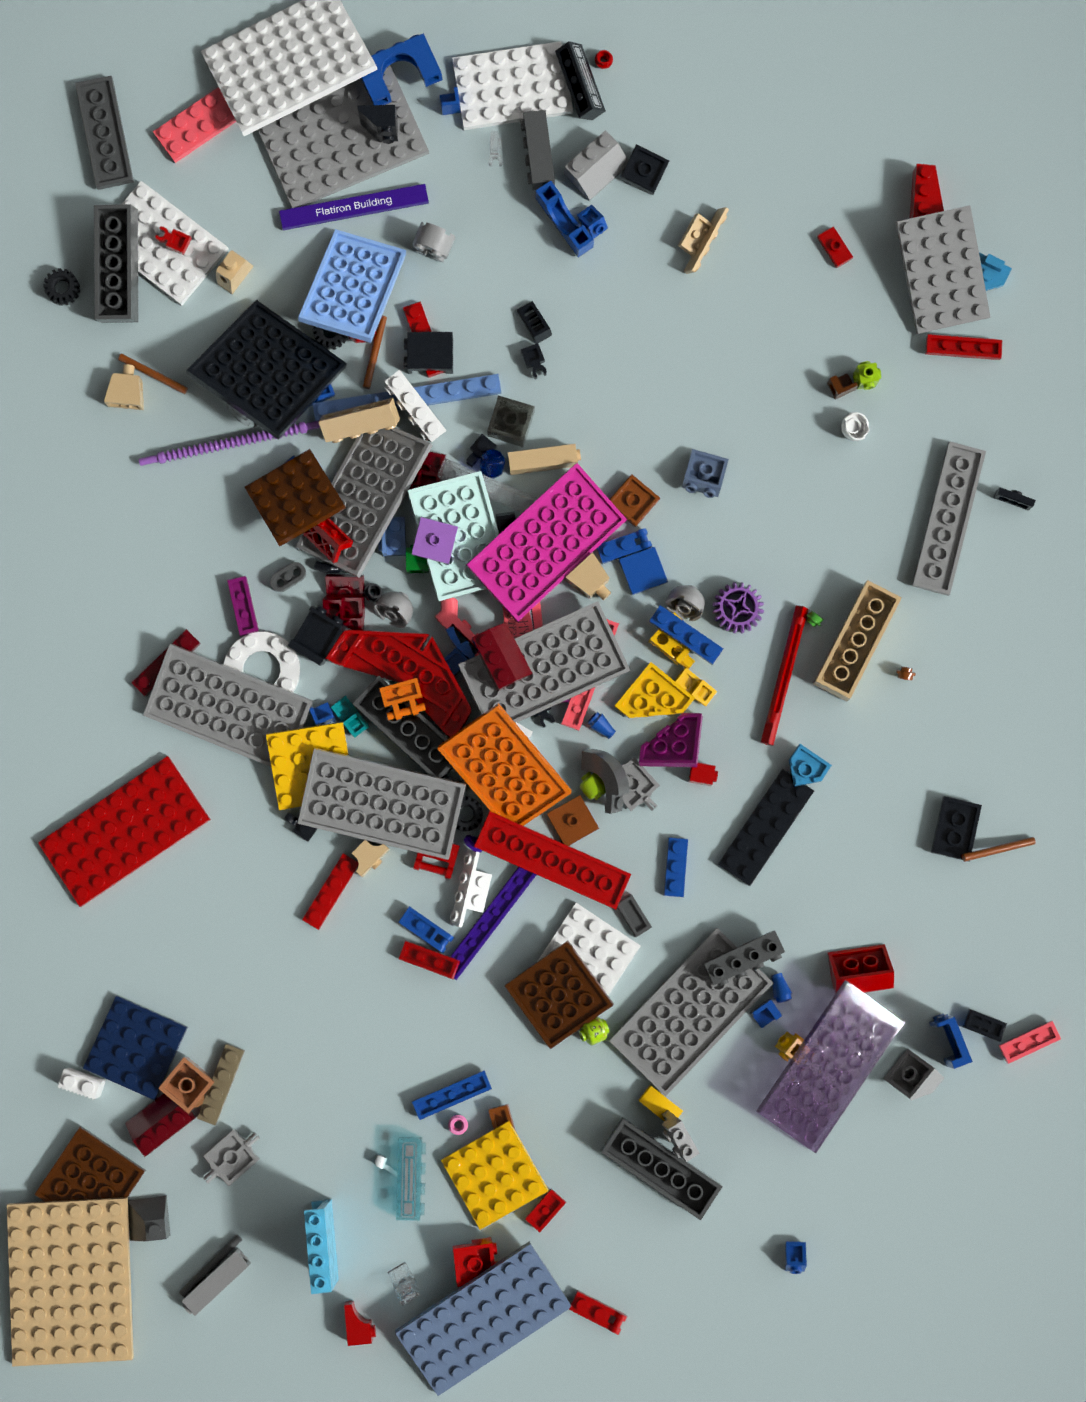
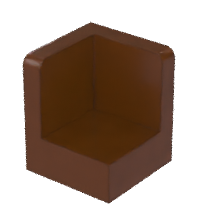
(841, 385)

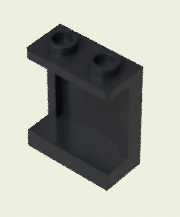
(429, 351)
(317, 635)

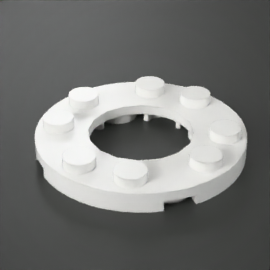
(272, 644)

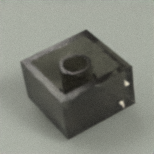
(510, 421)

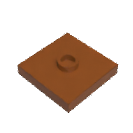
(634, 500)
(572, 821)

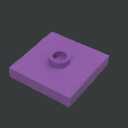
(434, 540)

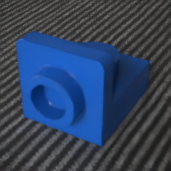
(593, 221)
(795, 1257)

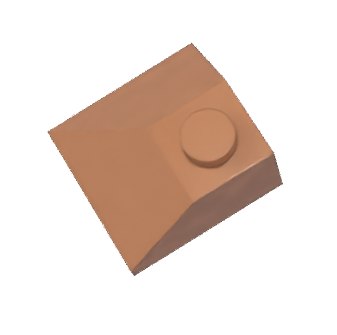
(186, 1084)

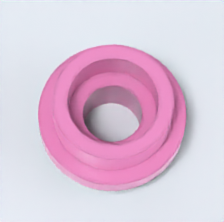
(458, 1131)

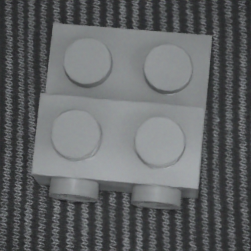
(678, 1135)

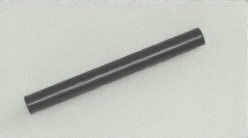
(210, 1266)

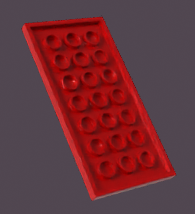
(124, 831)

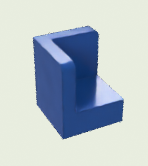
(450, 103)
(322, 714)
(766, 1013)

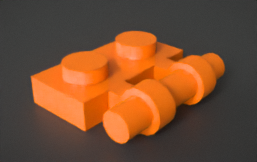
(400, 693)

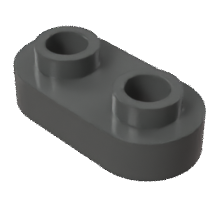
(286, 574)

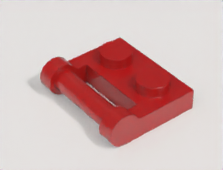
(447, 872)

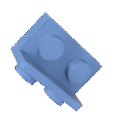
(394, 539)

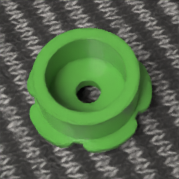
(814, 619)

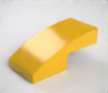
(695, 686)
(658, 1103)

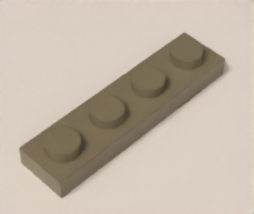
(223, 1079)

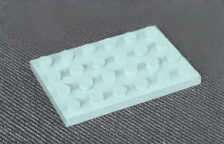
(464, 504)

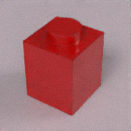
(703, 774)

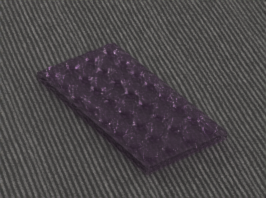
(830, 1066)

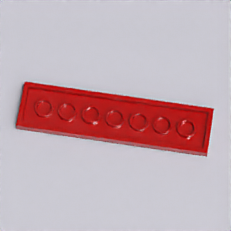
(552, 860)

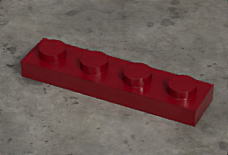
(147, 679)

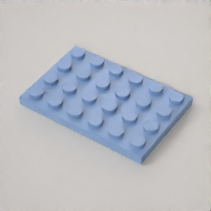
(352, 286)

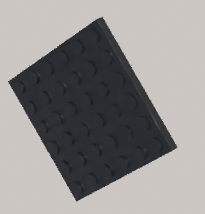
(266, 369)

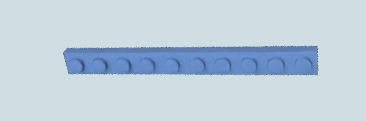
(431, 394)

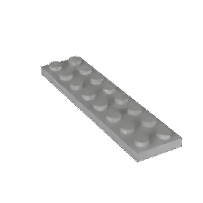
(948, 518)

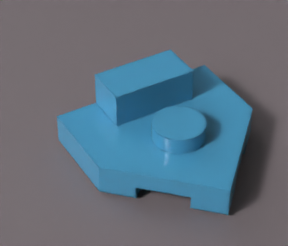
(994, 271)
(807, 766)

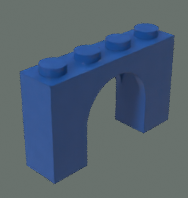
(414, 51)

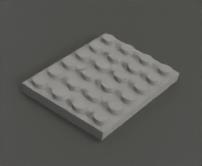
(943, 269)

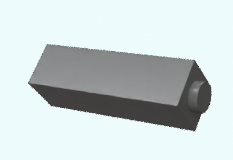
(215, 1282)

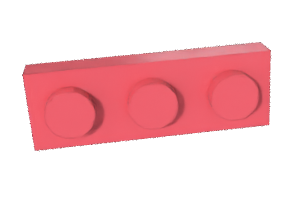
(1029, 1042)

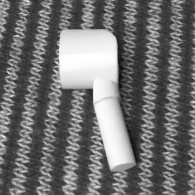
(380, 1162)

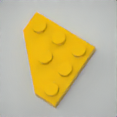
(654, 695)

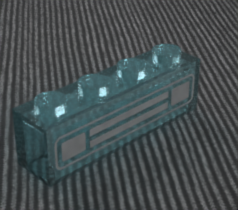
(410, 1178)

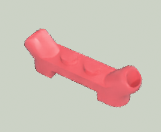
(449, 617)

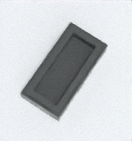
(633, 916)

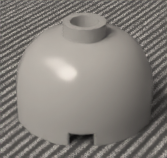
(686, 602)
(395, 607)

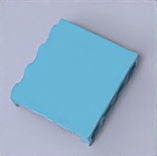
(321, 1246)

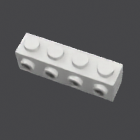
(415, 405)

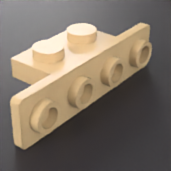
(699, 236)

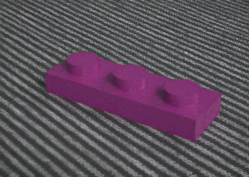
(243, 605)

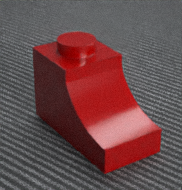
(358, 1329)

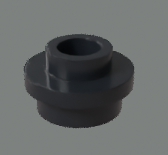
(376, 589)

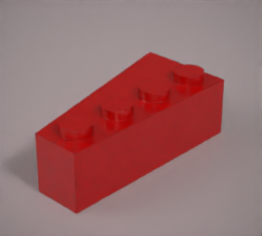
(925, 191)

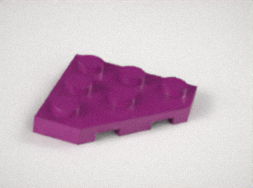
(674, 744)

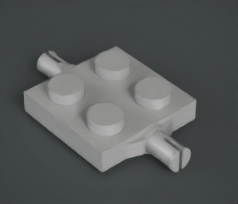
(640, 785)
(231, 1157)

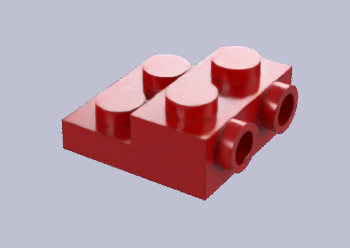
(473, 1259)

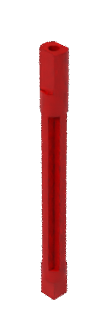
(784, 675)

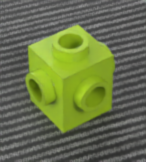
(866, 381)

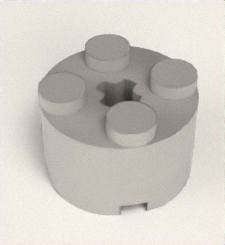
(433, 240)

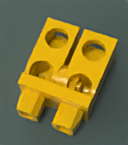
(672, 648)

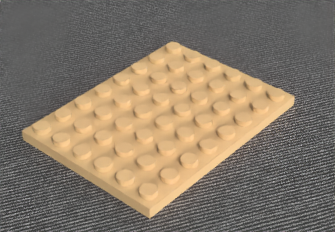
(70, 1281)

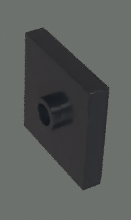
(644, 169)

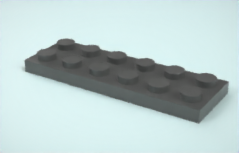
(104, 132)

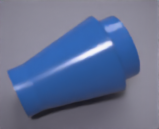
(601, 725)
(780, 988)

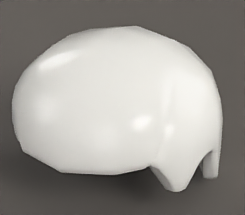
(855, 426)

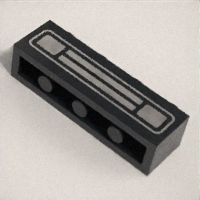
(580, 81)

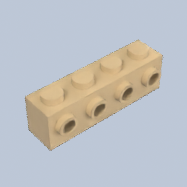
(359, 420)

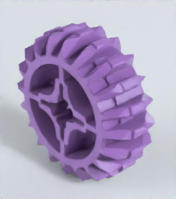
(730, 604)

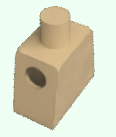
(234, 270)
(125, 390)
(590, 578)

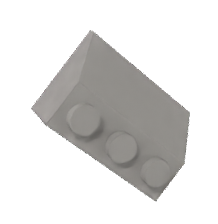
(596, 165)

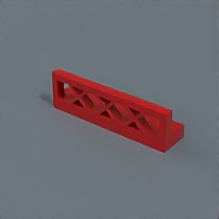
(331, 535)

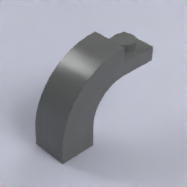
(612, 775)

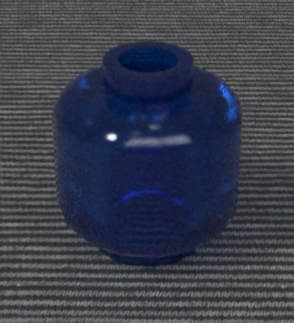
(492, 463)

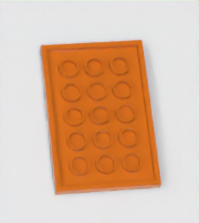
(504, 767)

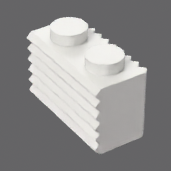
(81, 1083)

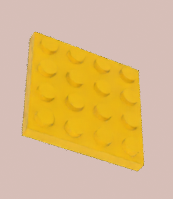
(292, 754)
(494, 1175)

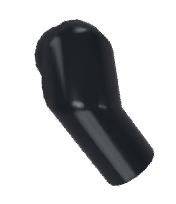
(326, 568)

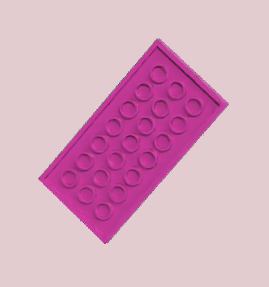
(546, 542)

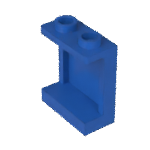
(955, 1038)

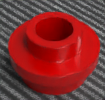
(603, 54)

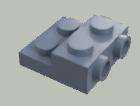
(705, 473)

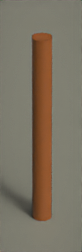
(374, 353)
(154, 374)
(998, 849)

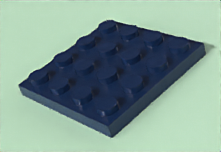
(135, 1047)

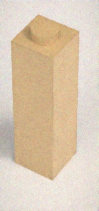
(543, 459)

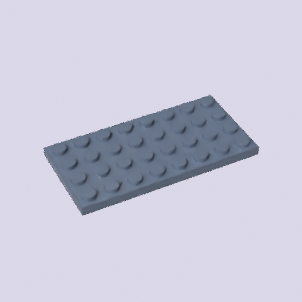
(483, 1318)

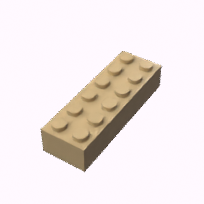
(857, 640)

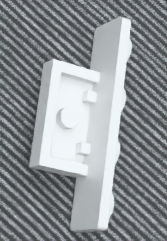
(471, 890)

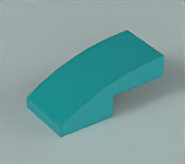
(350, 716)

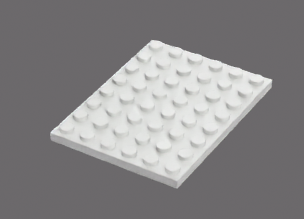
(288, 62)

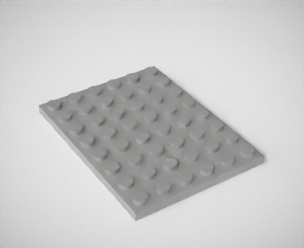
(329, 150)

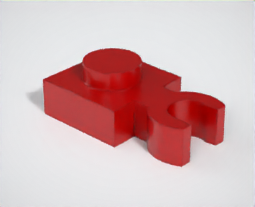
(175, 241)

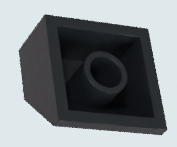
(380, 121)

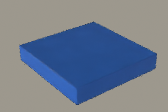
(643, 570)

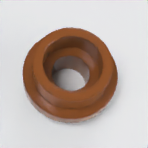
(905, 673)

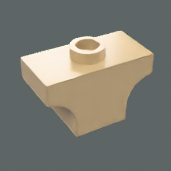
(369, 856)

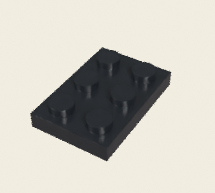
(955, 828)

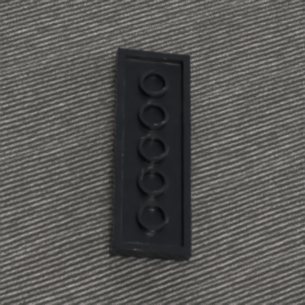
(765, 828)

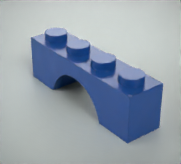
(555, 208)

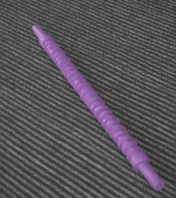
(161, 457)

